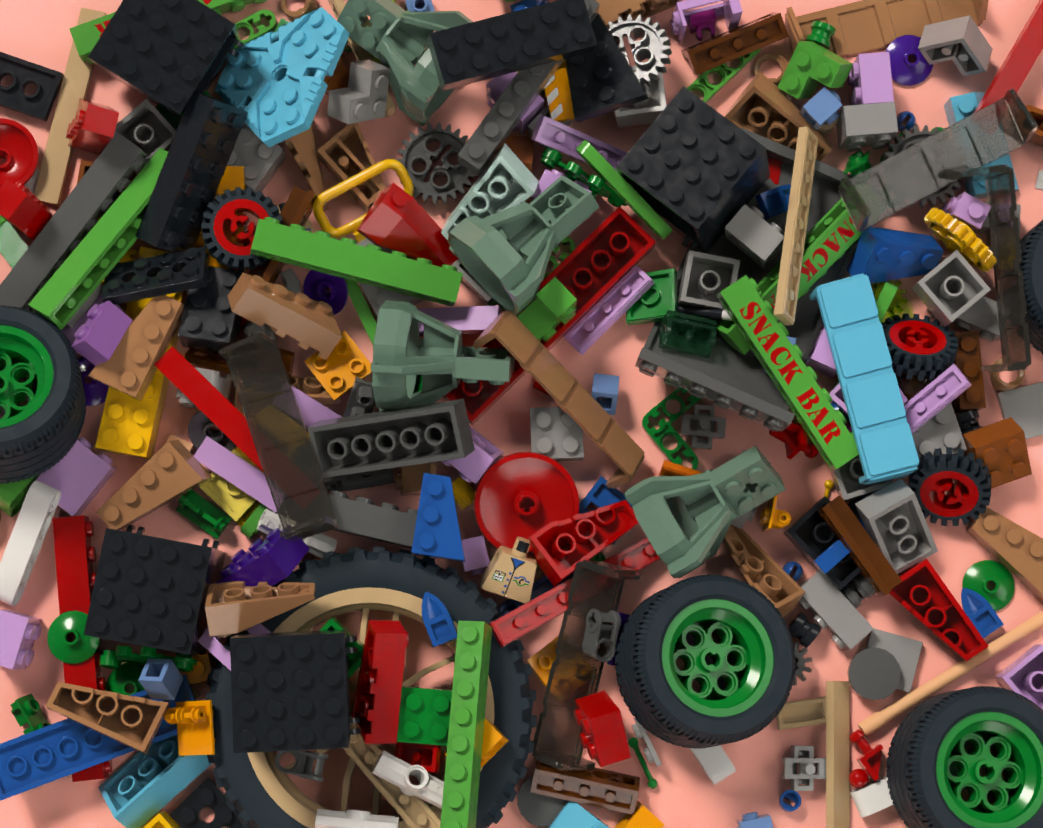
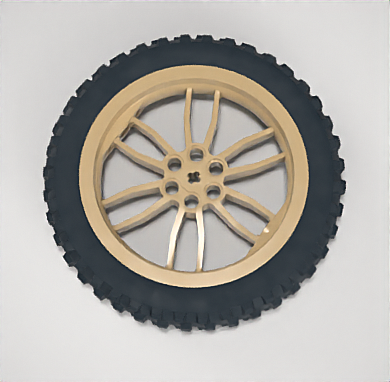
(397, 585)

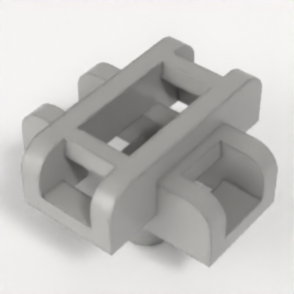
(703, 425)
(806, 768)

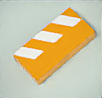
(559, 97)

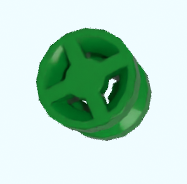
(821, 33)

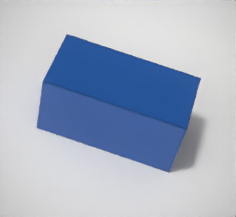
(831, 557)

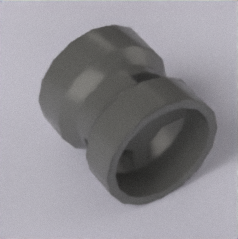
(858, 590)

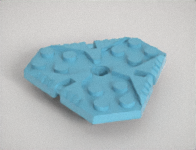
(284, 75)

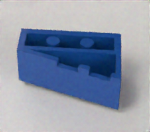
(894, 254)
(437, 522)

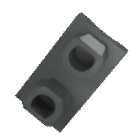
(360, 399)

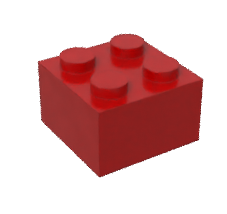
(601, 728)

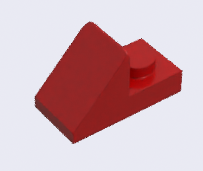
(419, 754)

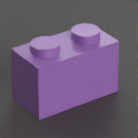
(101, 332)

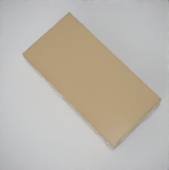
(802, 713)

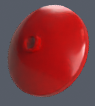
(20, 151)

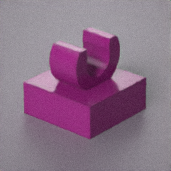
(702, 21)

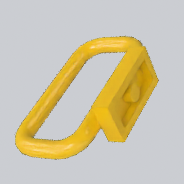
(349, 184)

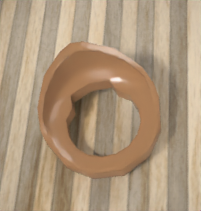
(310, 5)
(775, 57)
(1000, 385)

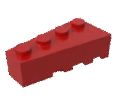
(92, 126)
(23, 209)
(934, 605)
(380, 681)

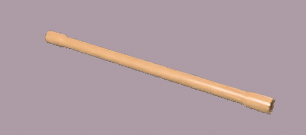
(882, 717)

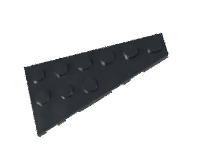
(602, 78)

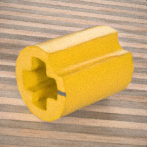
(463, 493)

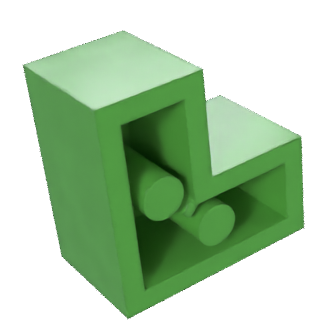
(809, 67)
(548, 310)

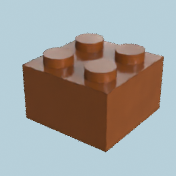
(1002, 449)

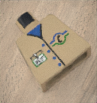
(511, 572)

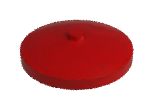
(522, 497)

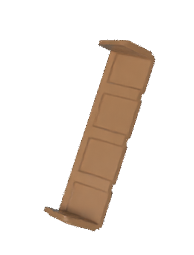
(874, 24)
(567, 393)

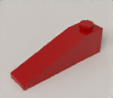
(404, 226)
(580, 537)

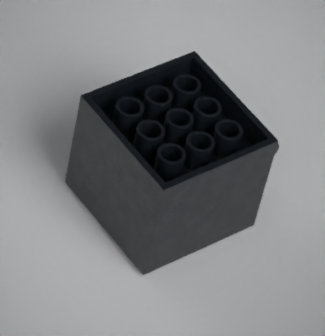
(166, 49)
(695, 169)
(153, 591)
(291, 691)

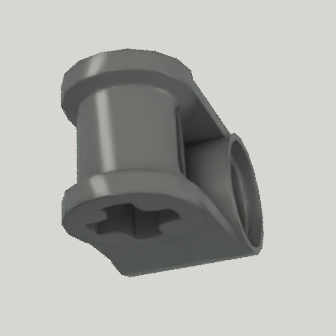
(601, 633)
(304, 764)

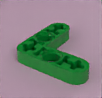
(666, 429)

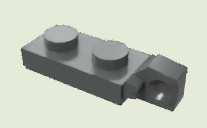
(359, 480)

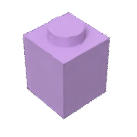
(475, 555)

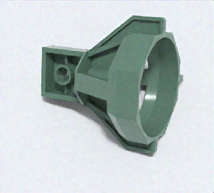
(400, 43)
(513, 246)
(439, 358)
(692, 513)

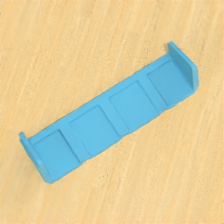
(867, 379)

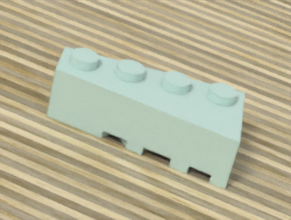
(499, 187)

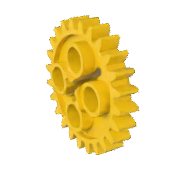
(960, 237)

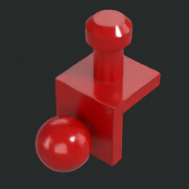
(795, 441)
(868, 761)

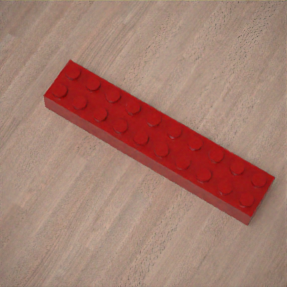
(588, 276)

